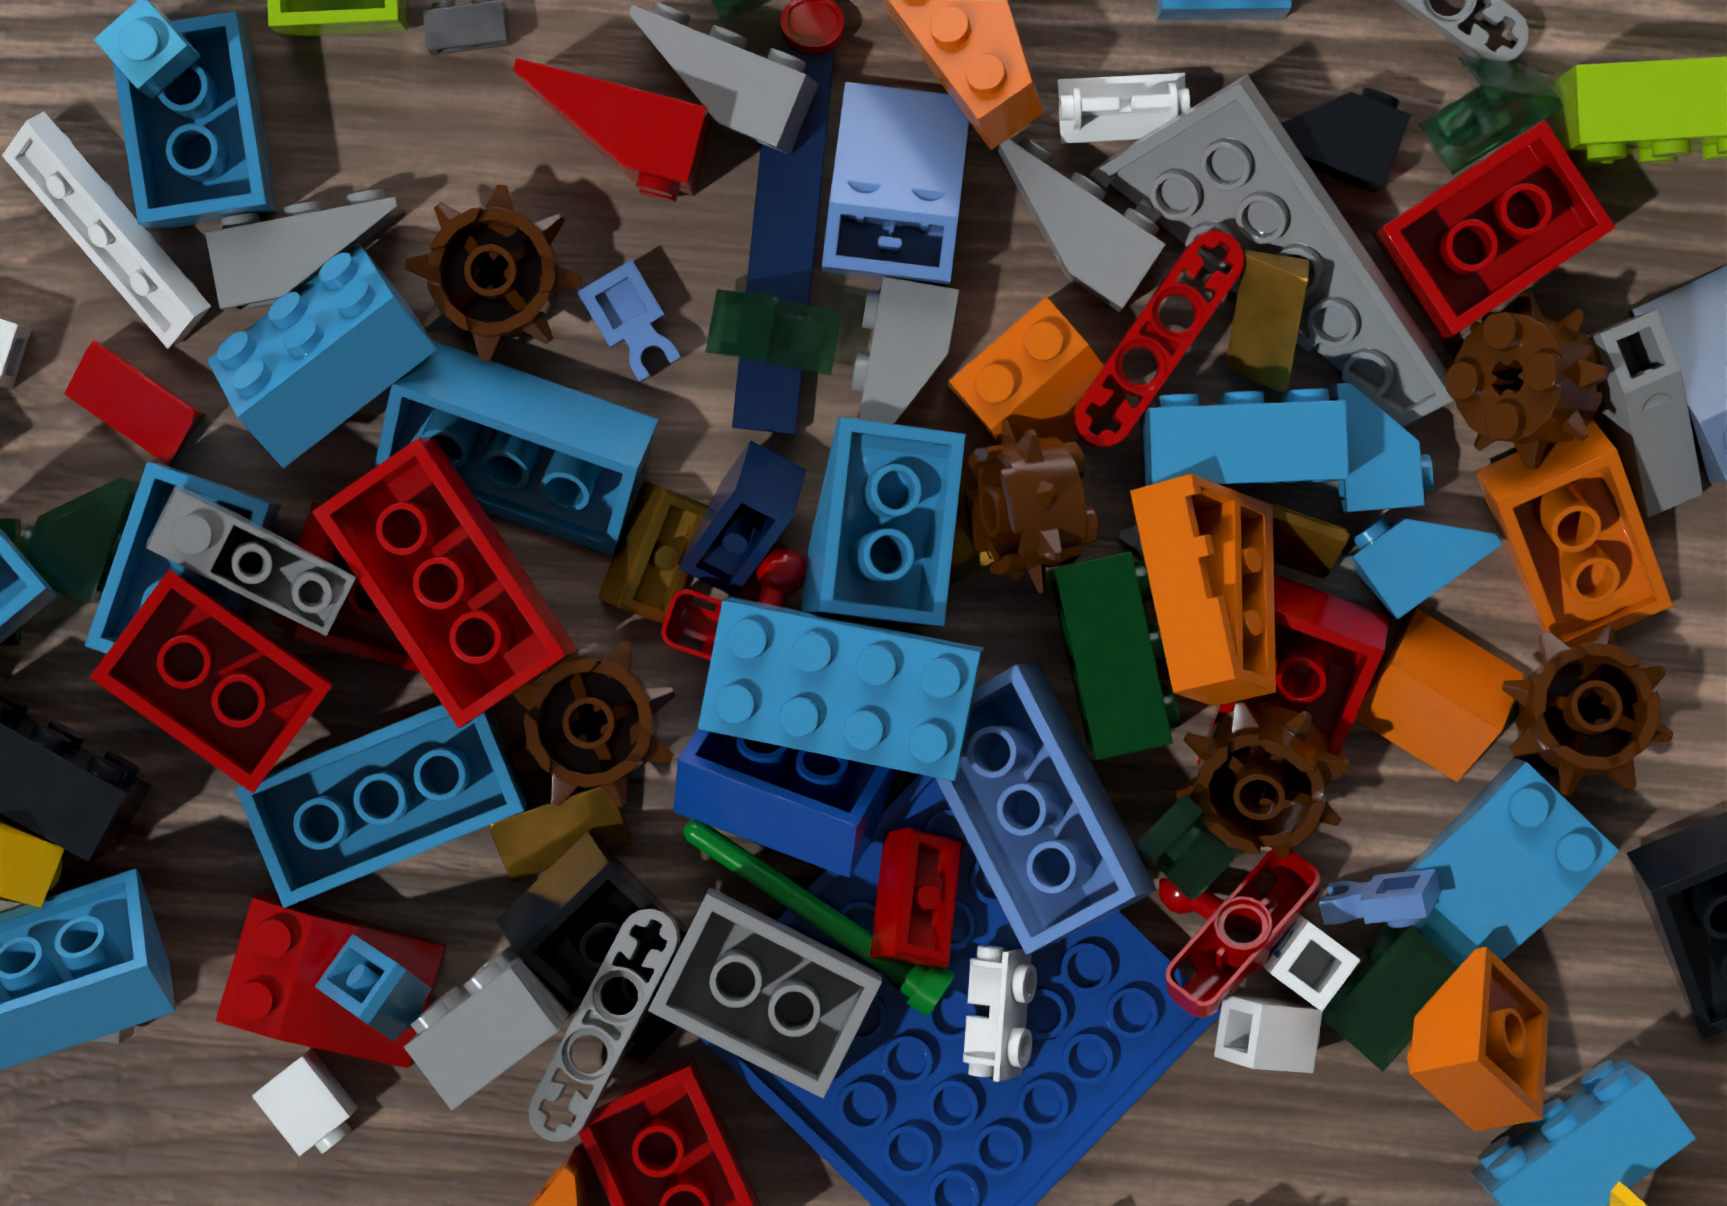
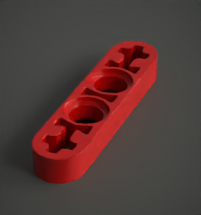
(1163, 344)

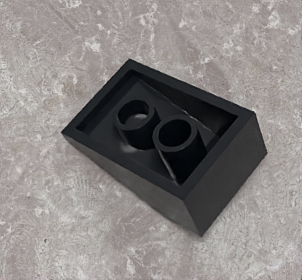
(1687, 901)
(571, 922)

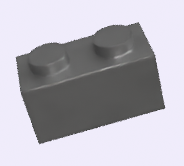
(465, 26)

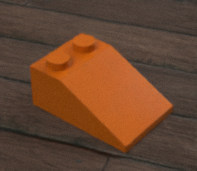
(1576, 538)

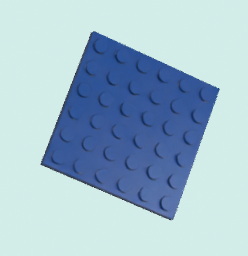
(902, 1107)

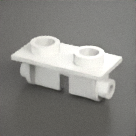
(1119, 106)
(999, 1043)

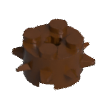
(456, 271)
(1527, 379)
(1029, 504)
(1618, 694)
(625, 740)
(1263, 777)

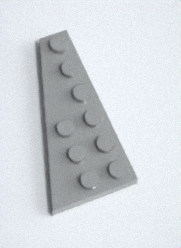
(1241, 174)

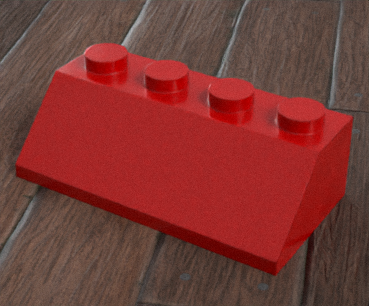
(444, 580)

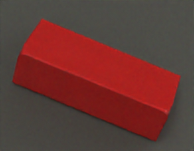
(133, 402)
(916, 898)

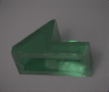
(1502, 105)
(773, 331)
(1184, 849)

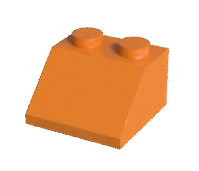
(1033, 377)
(1483, 1045)

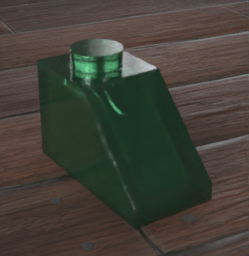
(79, 540)

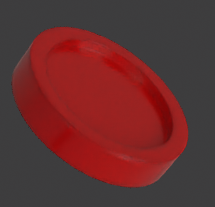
(812, 25)

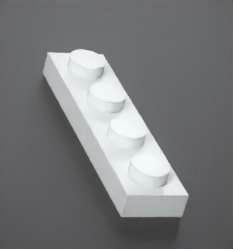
(106, 230)

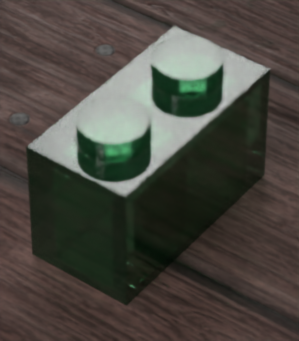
(1387, 991)

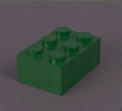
(1114, 655)

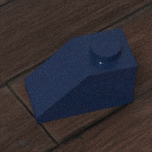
(744, 519)

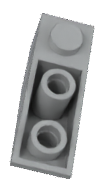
(740, 89)
(1088, 238)
(270, 258)
(907, 345)
(1648, 412)
(249, 560)

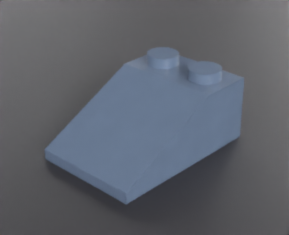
(1698, 334)

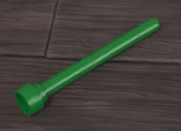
(919, 982)

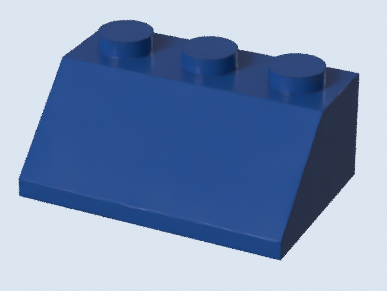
(783, 797)

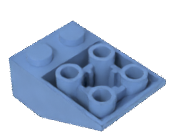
(896, 185)

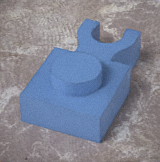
(625, 312)
(1390, 898)

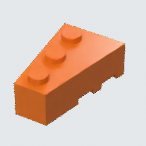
(976, 58)
(1210, 586)

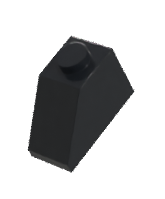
(1351, 137)

